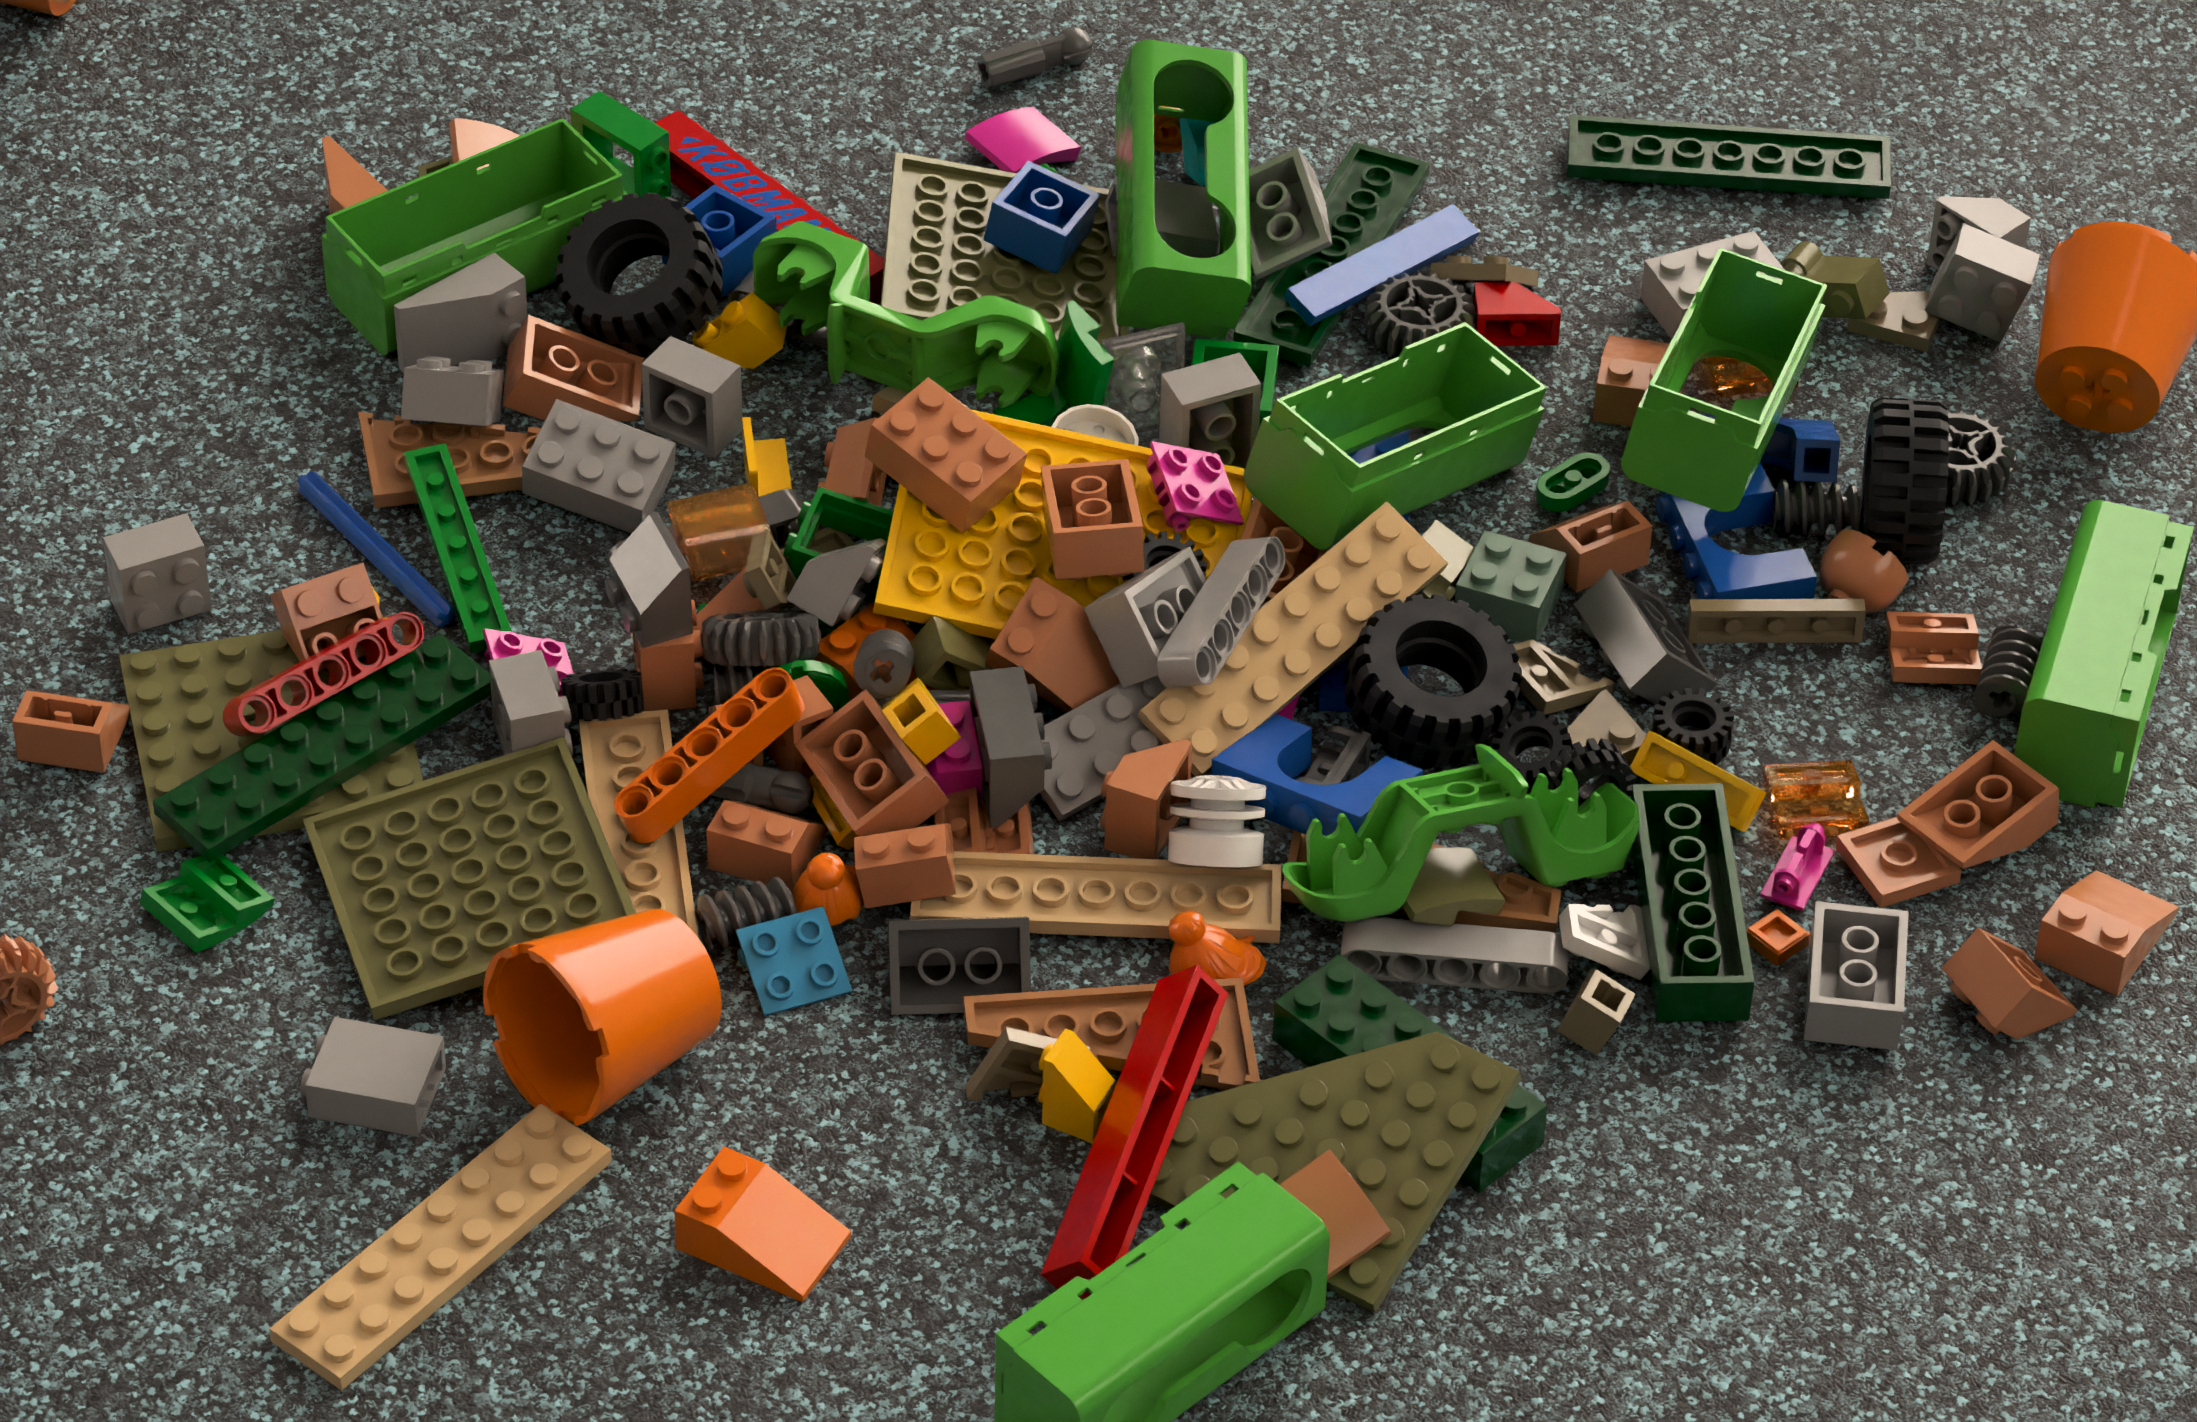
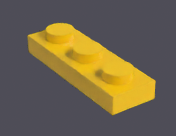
(1668, 763)

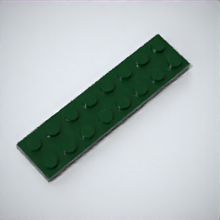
(1729, 157)
(1362, 208)
(323, 747)

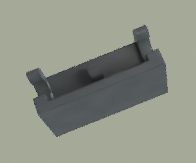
(1339, 763)

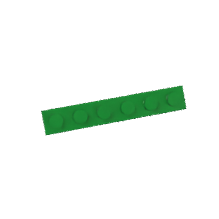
(456, 544)

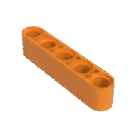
(709, 755)

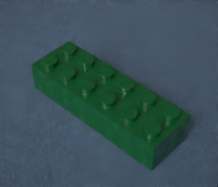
(1691, 904)
(1349, 1012)

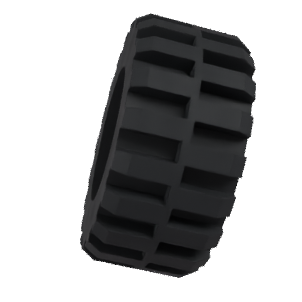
(616, 239)
(1905, 477)
(1444, 638)

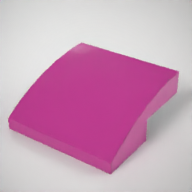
(1021, 137)

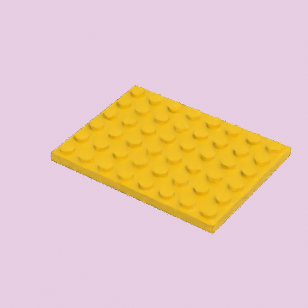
(985, 571)

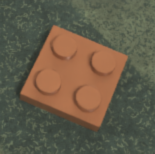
(1895, 862)

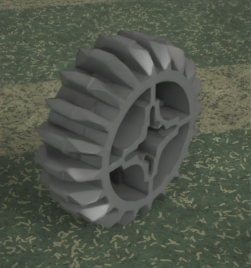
(1414, 310)
(1978, 458)
(760, 637)

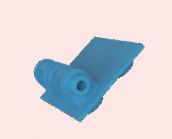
(793, 961)

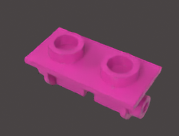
(1799, 868)

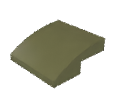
(1451, 883)

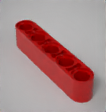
(304, 677)

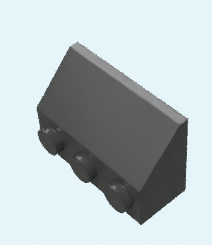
(1641, 640)
(1008, 740)
(953, 958)

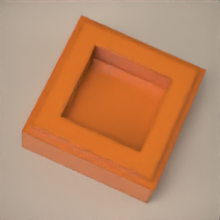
(1777, 937)

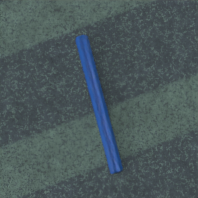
(376, 549)

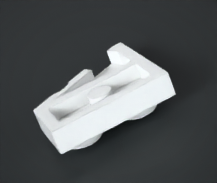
(1607, 937)

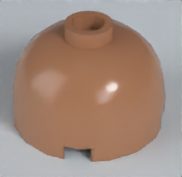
(1858, 571)

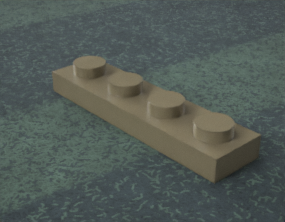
(1775, 620)

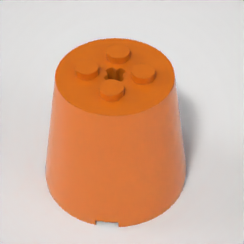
(2115, 325)
(600, 1009)

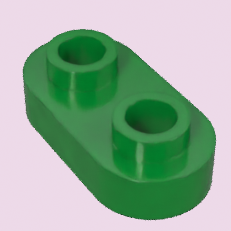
(1572, 482)

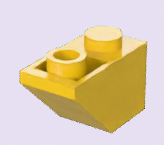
(743, 333)
(920, 721)
(1073, 1087)

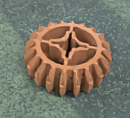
(25, 986)

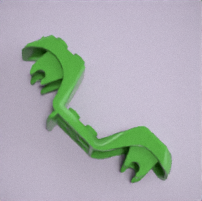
(979, 342)
(1546, 832)

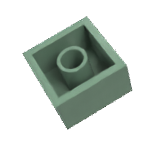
(1513, 584)

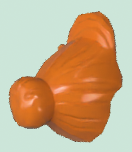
(829, 885)
(1212, 950)

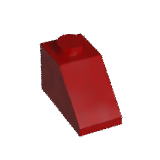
(1514, 315)

